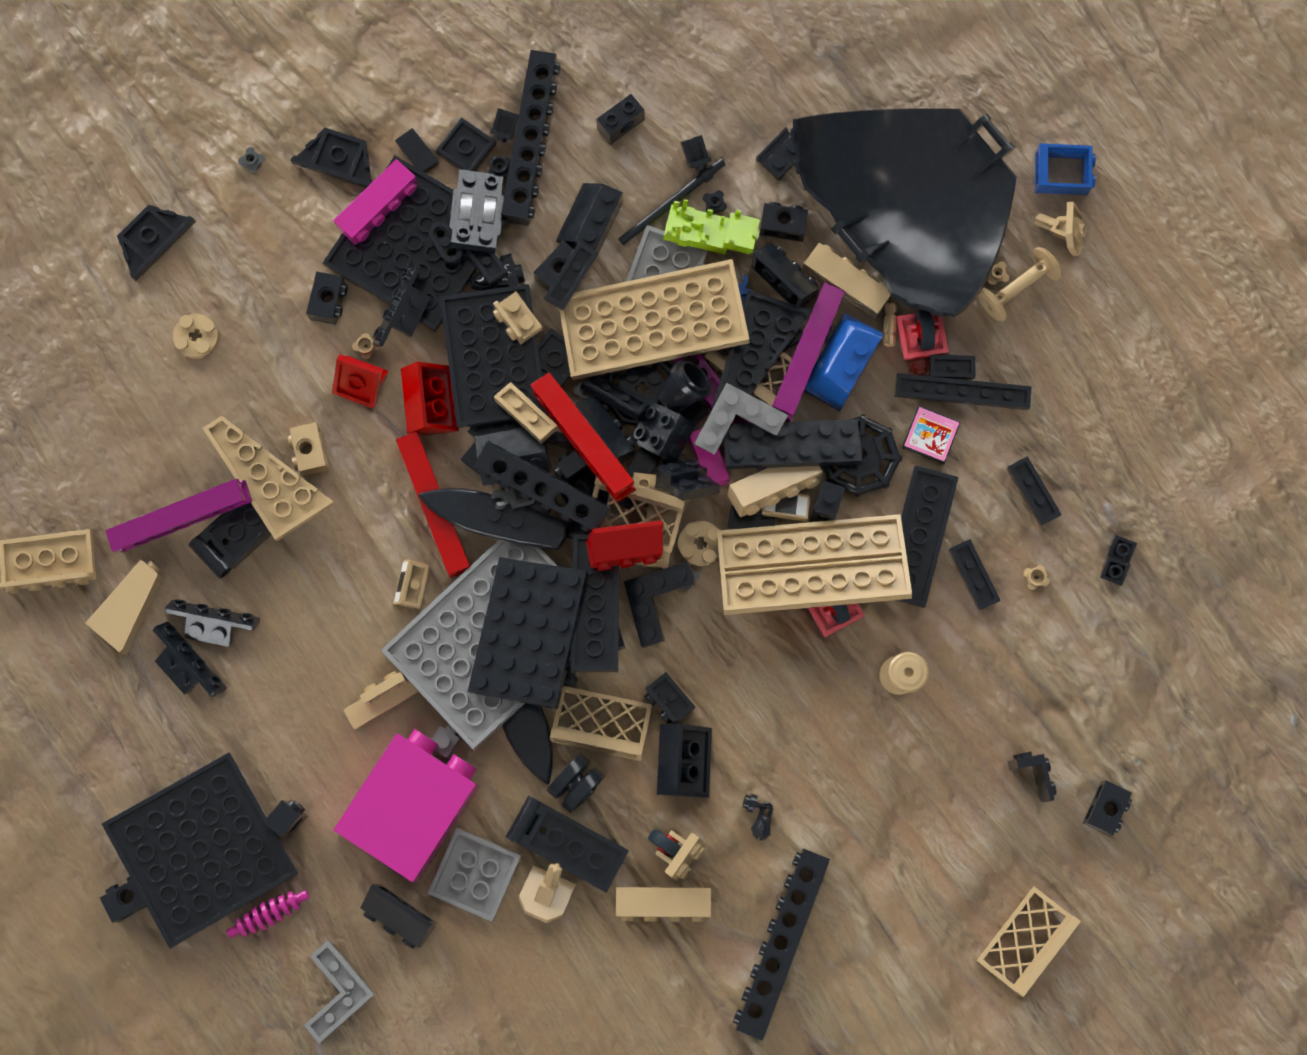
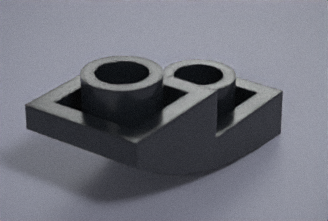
(1117, 560)

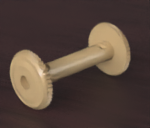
(1048, 266)
(903, 673)

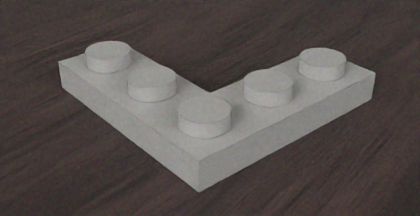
(732, 403)
(352, 989)

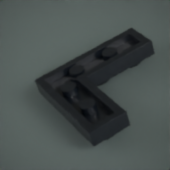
(641, 594)

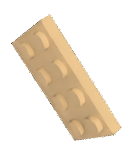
(47, 561)

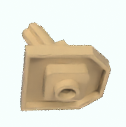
(1066, 227)
(546, 893)

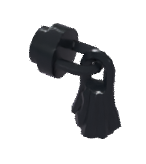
(761, 827)

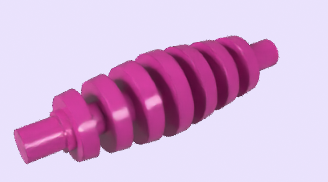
(259, 918)

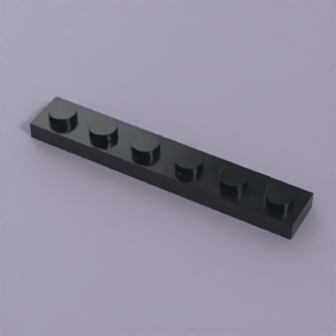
(963, 391)

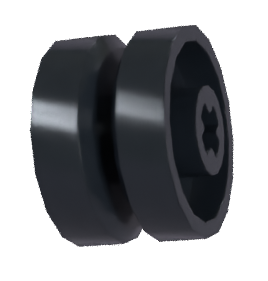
(573, 781)

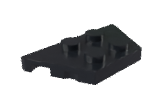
(337, 157)
(150, 237)

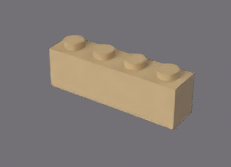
(839, 272)
(770, 486)
(663, 902)

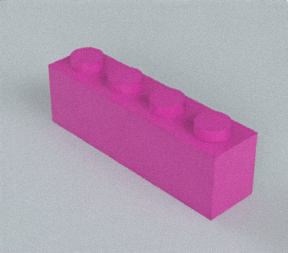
(376, 202)

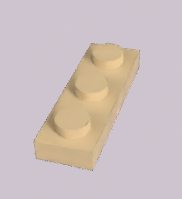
(525, 413)

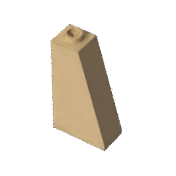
(127, 606)

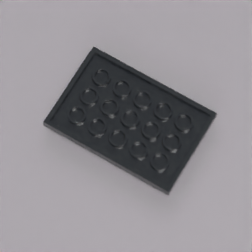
(485, 356)
(528, 632)

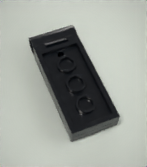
(241, 528)
(567, 843)

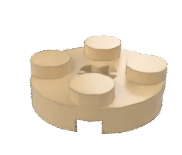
(202, 346)
(689, 550)

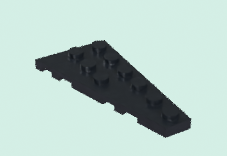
(770, 329)

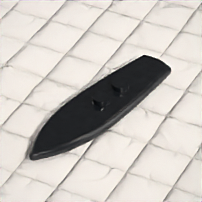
(477, 513)
(530, 740)

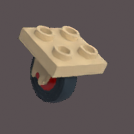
(683, 856)

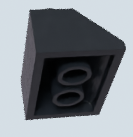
(591, 216)
(784, 275)
(607, 428)
(518, 442)
(684, 760)
(397, 916)

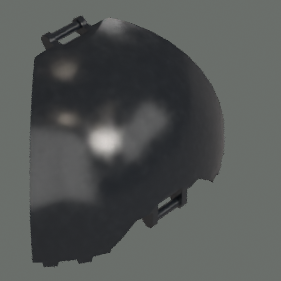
(912, 196)

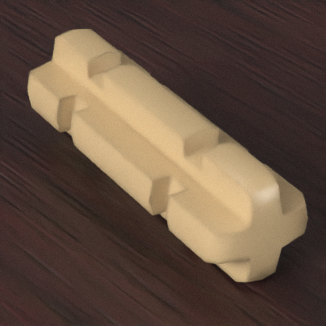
(889, 325)

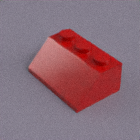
(428, 399)
(625, 545)

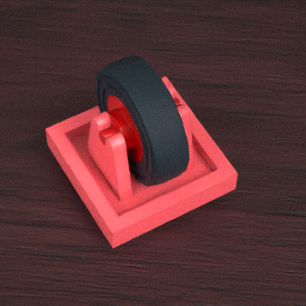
(921, 335)
(835, 617)

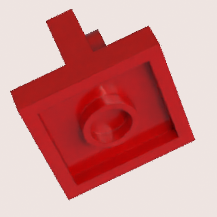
(358, 380)

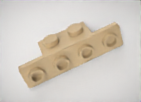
(380, 699)

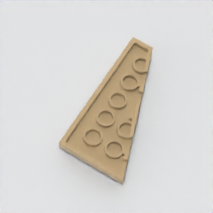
(276, 490)

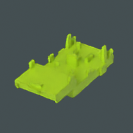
(711, 231)

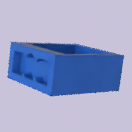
(1064, 151)

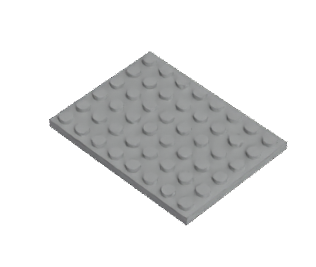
(442, 645)

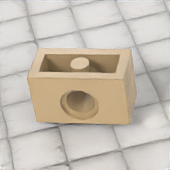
(314, 461)

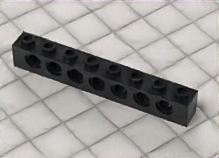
(538, 64)
(758, 1025)

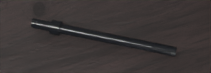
(705, 175)

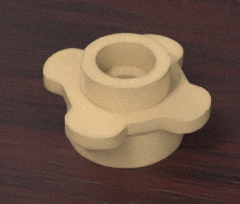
(1002, 277)
(365, 339)
(1042, 577)

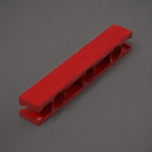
(583, 437)
(425, 480)

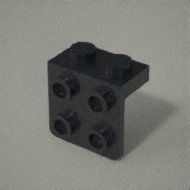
(663, 432)
(1041, 767)

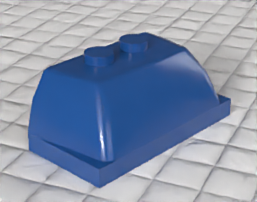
(842, 362)

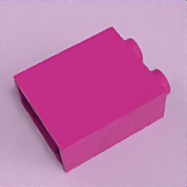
(408, 805)

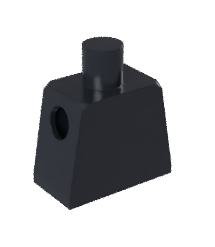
(827, 502)

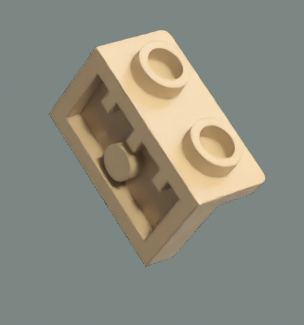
(517, 317)

